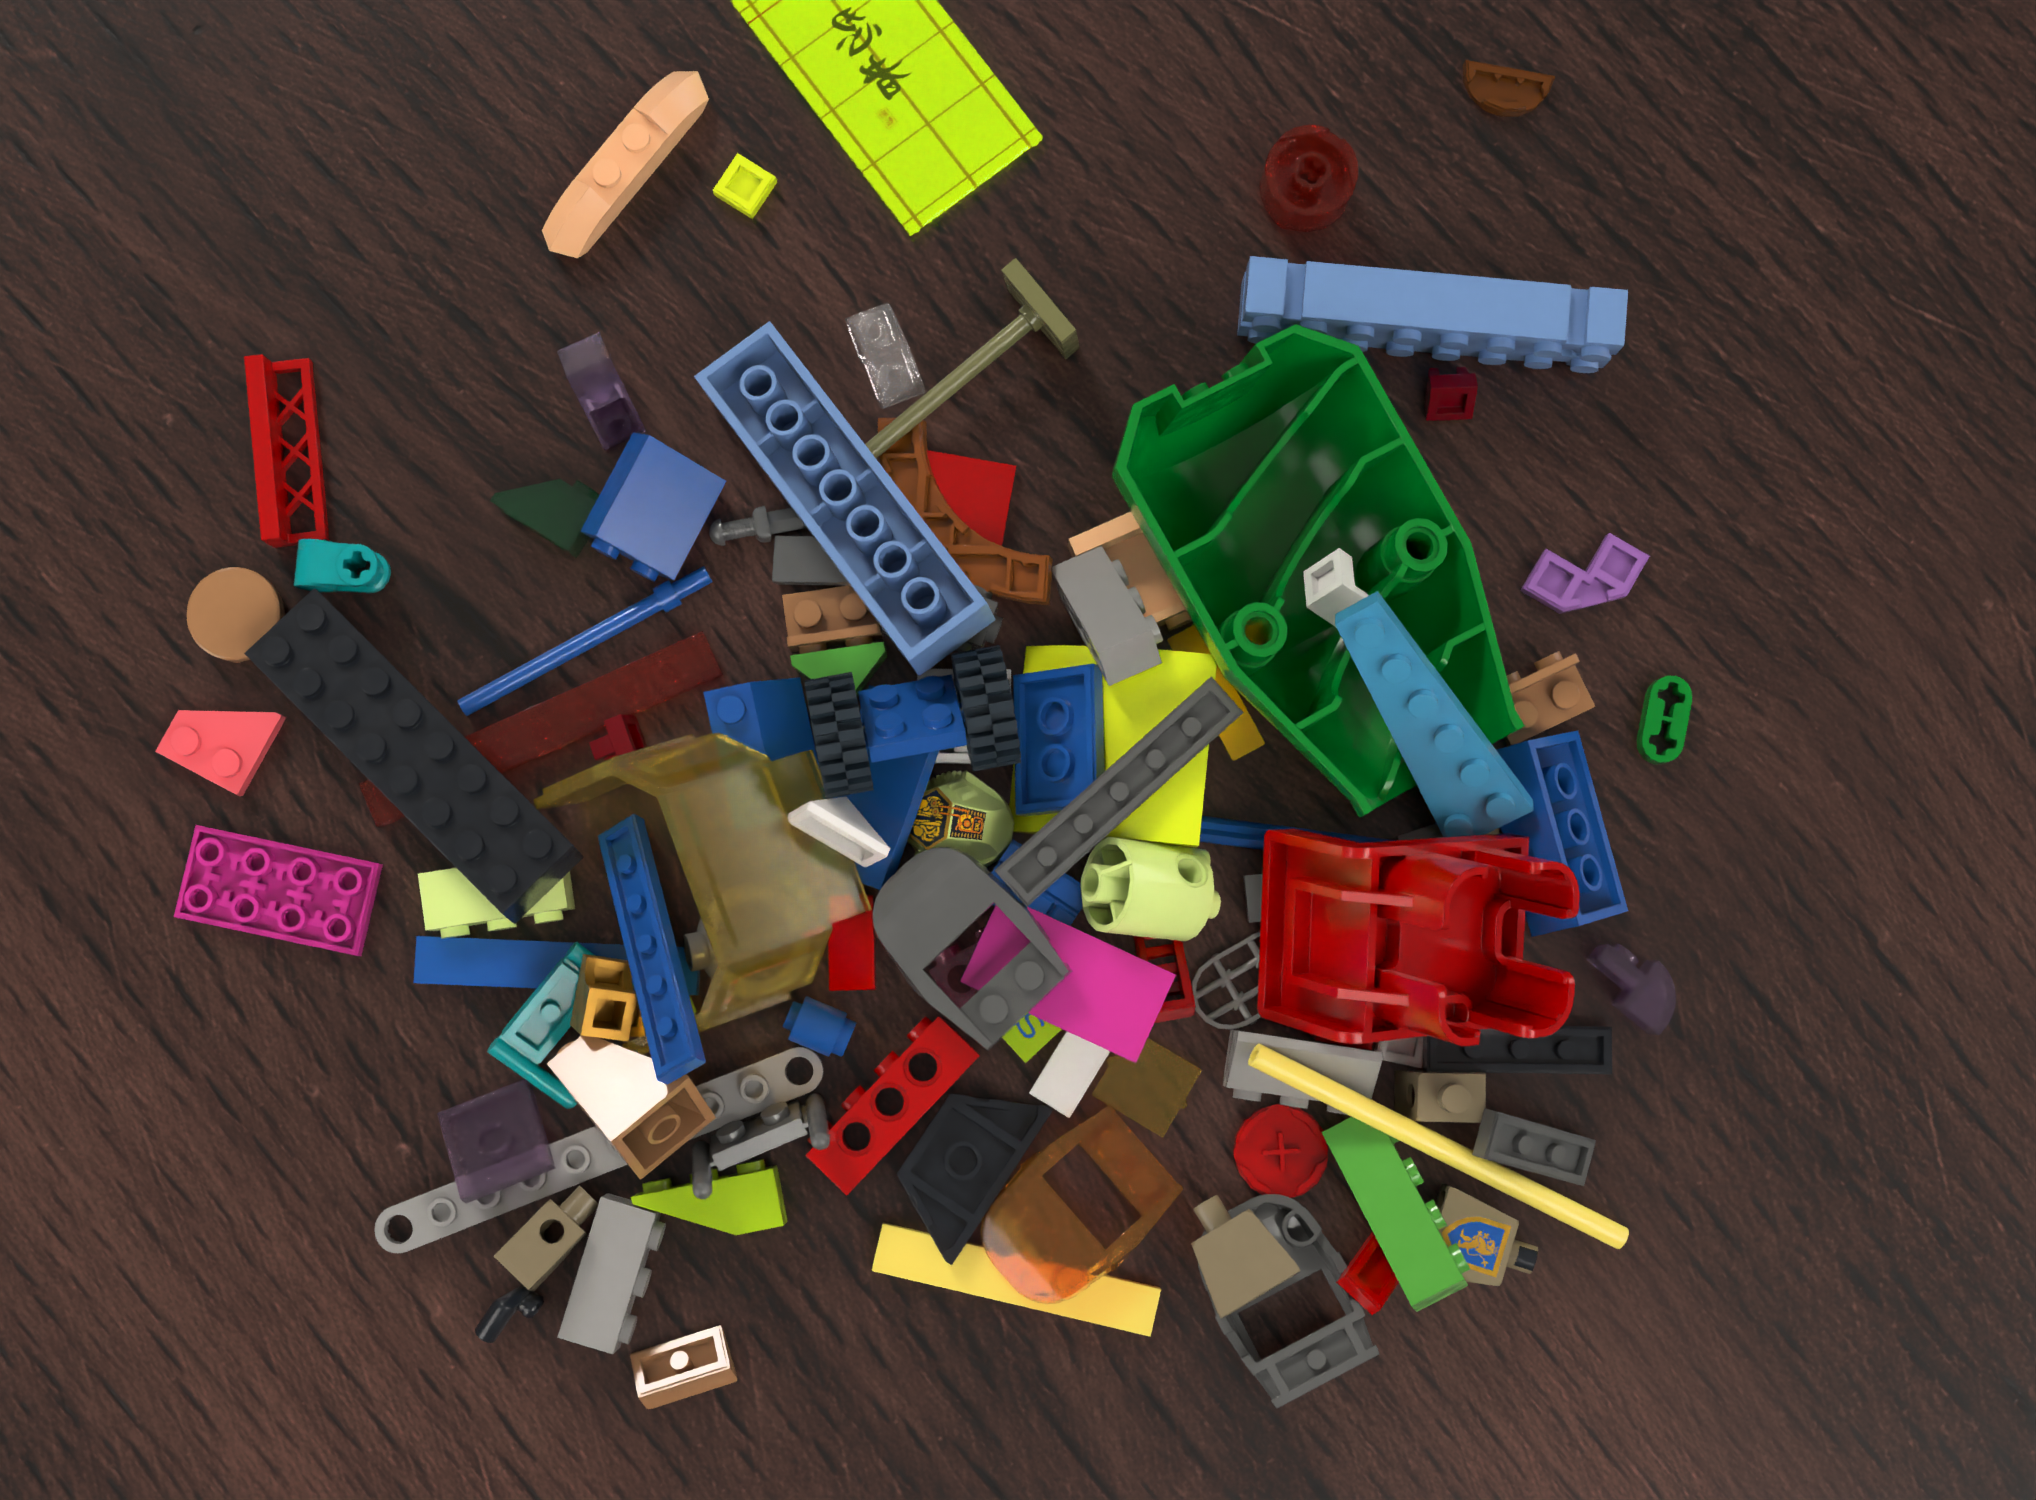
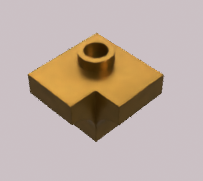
(606, 1000)

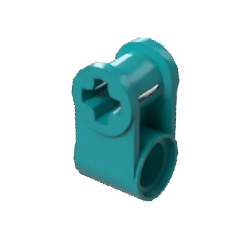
(334, 567)

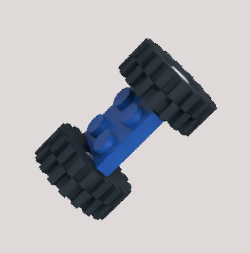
(913, 720)

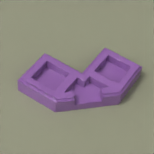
(1569, 588)

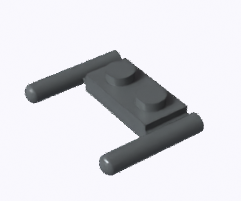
(747, 1139)

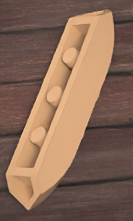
(624, 163)

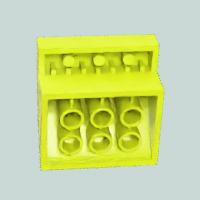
(1129, 713)

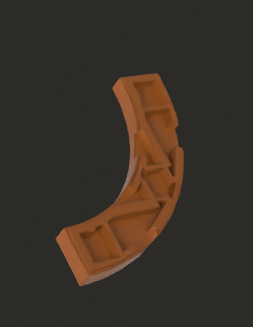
(986, 564)

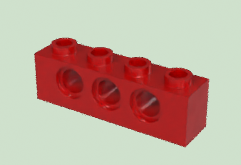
(953, 1056)

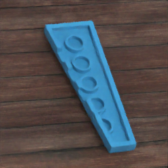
(1442, 745)

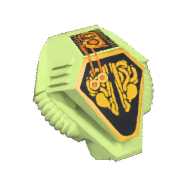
(963, 815)

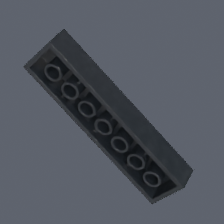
(414, 756)

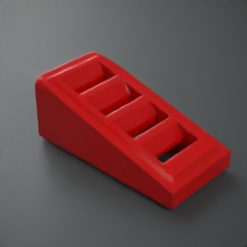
(1178, 1008)

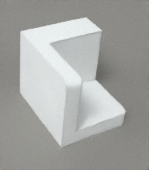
(1331, 585)

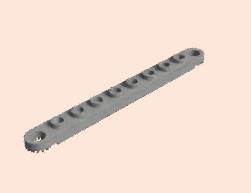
(591, 1154)

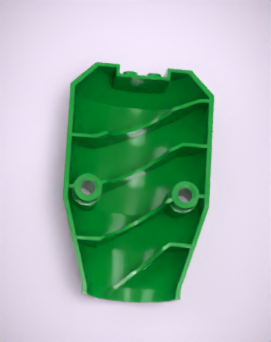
(1267, 480)

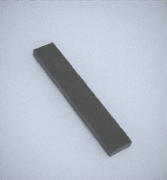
(1118, 791)

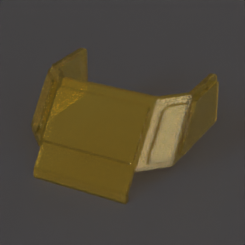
(753, 875)

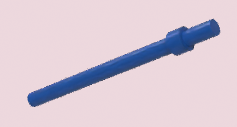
(665, 596)

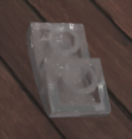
(885, 355)

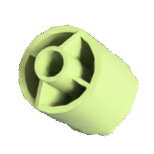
(1148, 889)

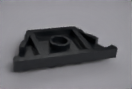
(966, 1163)

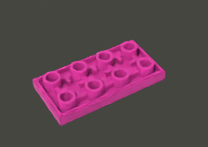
(278, 890)
(1105, 998)

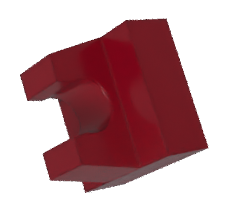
(1450, 395)
(622, 737)

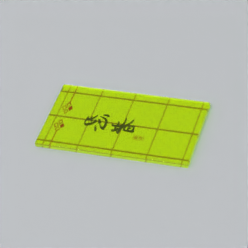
(897, 95)

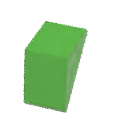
(859, 659)

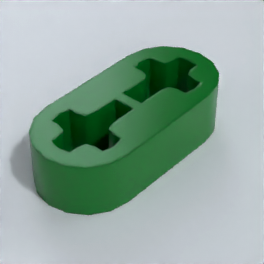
(1675, 721)

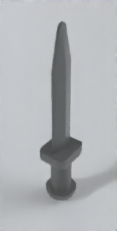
(762, 524)

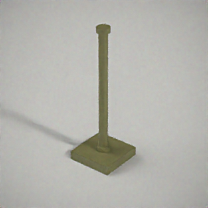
(1035, 313)

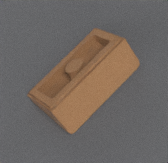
(683, 1367)

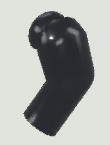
(504, 1308)

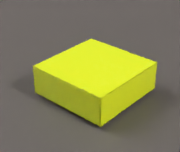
(744, 186)

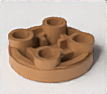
(232, 612)

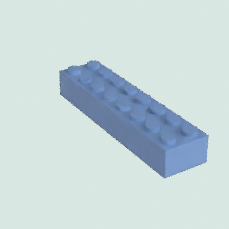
(845, 499)

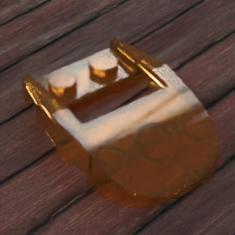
(1038, 1237)

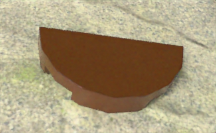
(1505, 89)

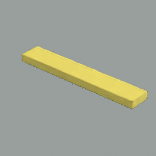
(1106, 1302)

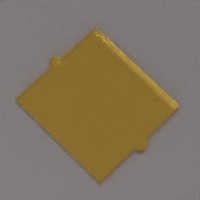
(1150, 1088)

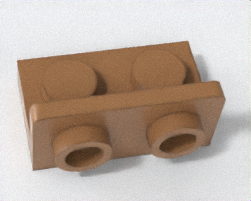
(828, 619)
(1548, 696)

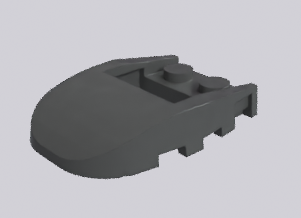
(930, 907)
(1327, 1350)

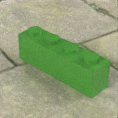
(1397, 1213)

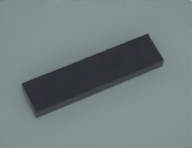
(1563, 1052)

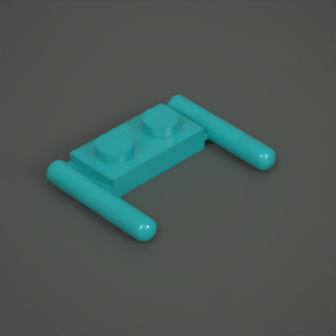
(541, 1025)

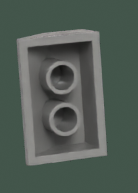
(1346, 1065)

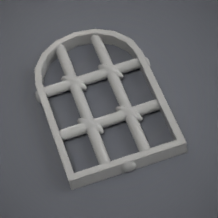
(1225, 980)

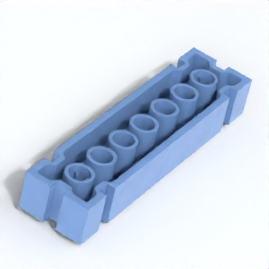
(1435, 313)

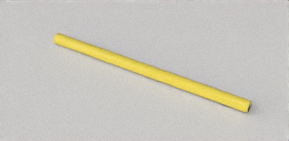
(1437, 1146)

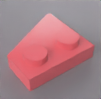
(221, 744)

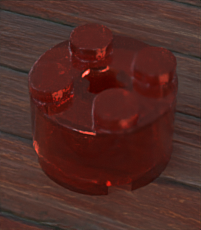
(1326, 160)

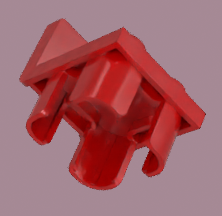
(1409, 937)

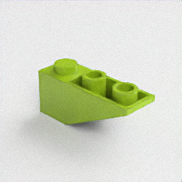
(737, 1205)

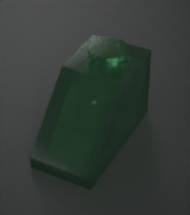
(551, 511)

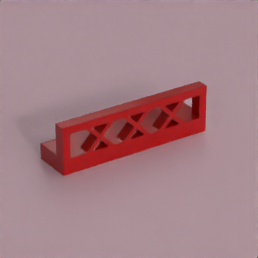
(268, 450)

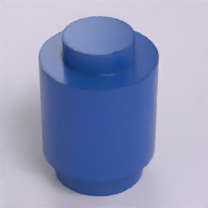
(819, 1027)

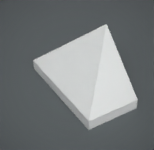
(841, 828)

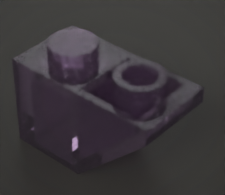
(601, 390)

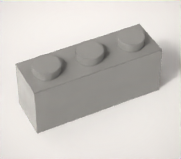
(1108, 614)
(611, 1274)

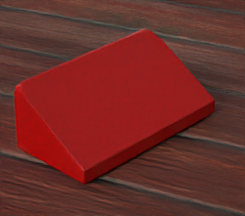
(853, 953)

